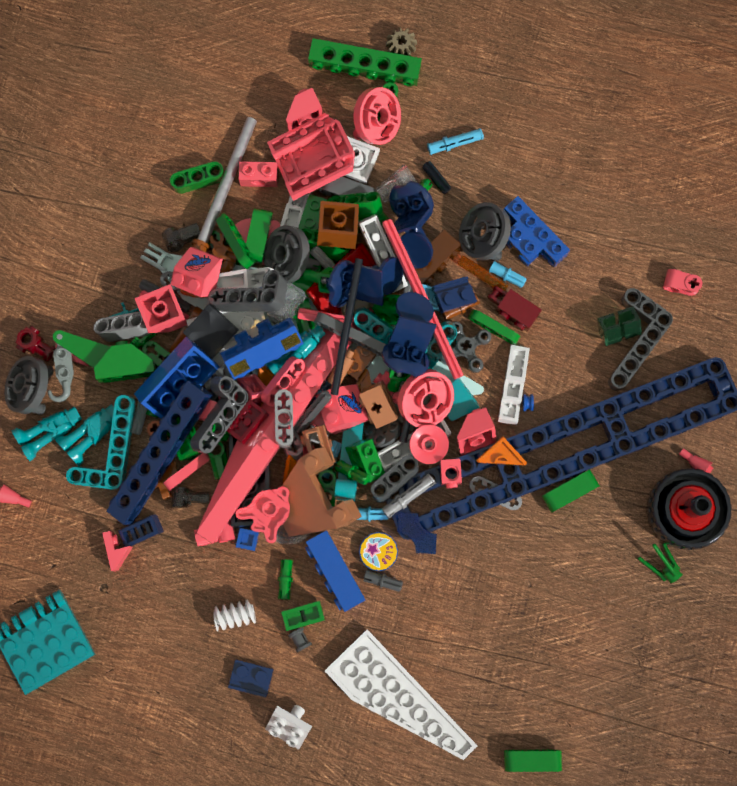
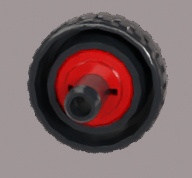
(689, 509)

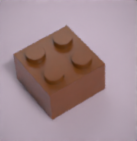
(338, 224)

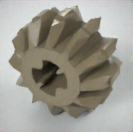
(398, 37)

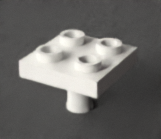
(364, 160)
(289, 726)

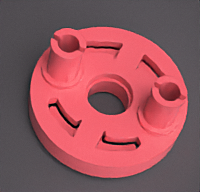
(365, 116)
(413, 393)

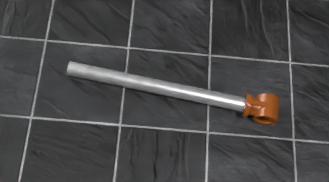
(224, 187)

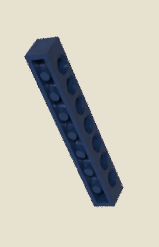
(199, 399)

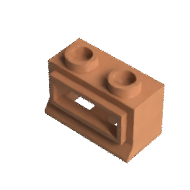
(323, 438)

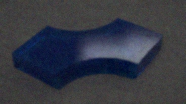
(423, 540)

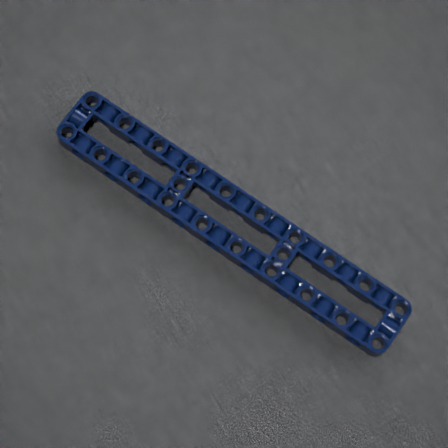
(720, 385)

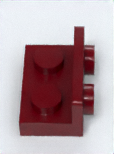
(247, 422)

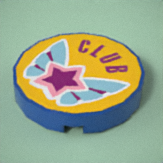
(378, 551)

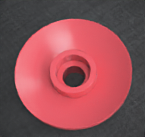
(438, 448)

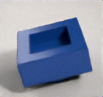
(247, 539)

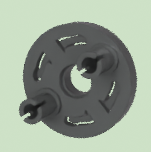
(496, 234)
(295, 246)
(27, 385)

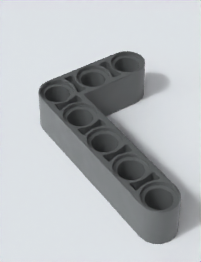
(643, 341)

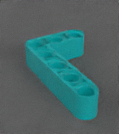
(373, 319)
(113, 450)
(345, 488)

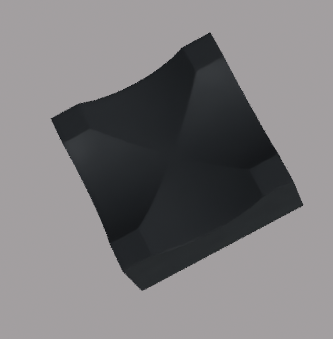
(211, 331)

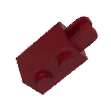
(515, 308)

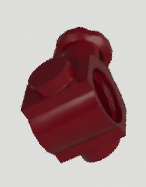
(35, 344)

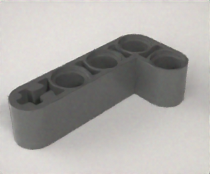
(243, 298)
(206, 440)

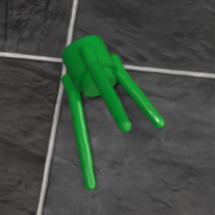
(671, 570)

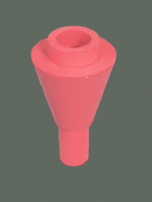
(697, 462)
(9, 496)

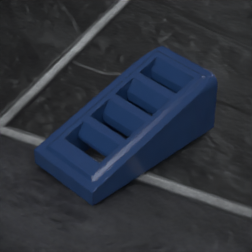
(155, 523)

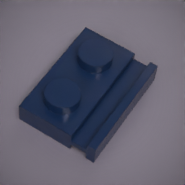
(454, 294)
(251, 678)

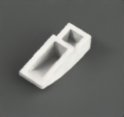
(242, 278)

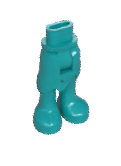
(310, 341)
(55, 424)
(97, 427)

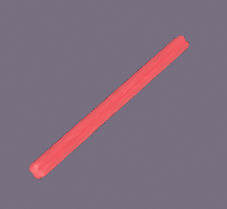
(418, 288)

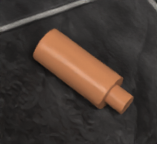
(347, 364)

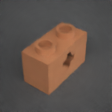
(379, 394)

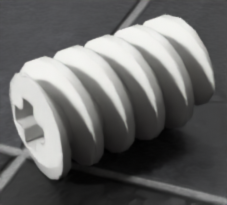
(233, 615)

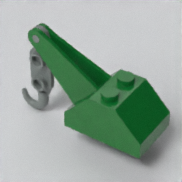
(109, 363)

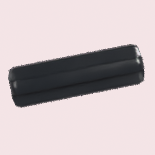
(436, 177)

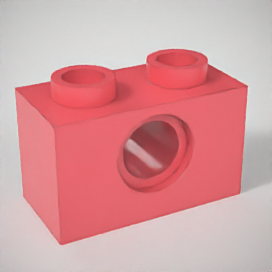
(258, 174)

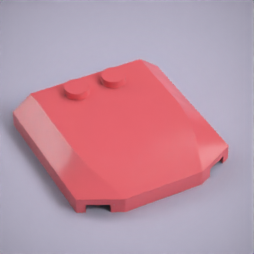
(312, 155)

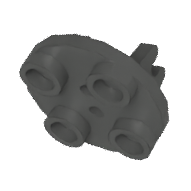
(384, 435)

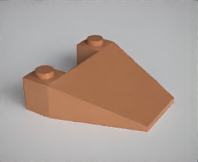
(309, 503)

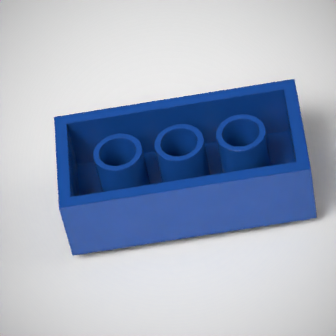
(184, 364)
(335, 570)

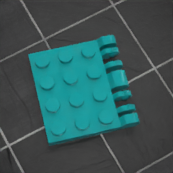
(45, 645)

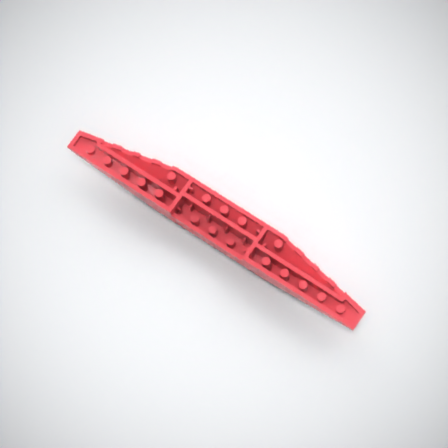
(253, 457)

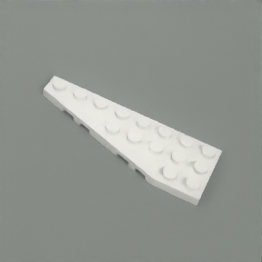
(384, 686)

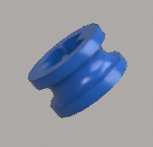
(528, 402)

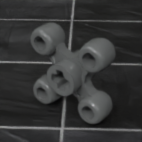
(472, 343)

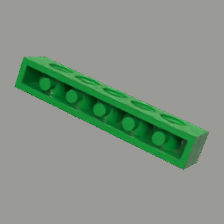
(357, 55)

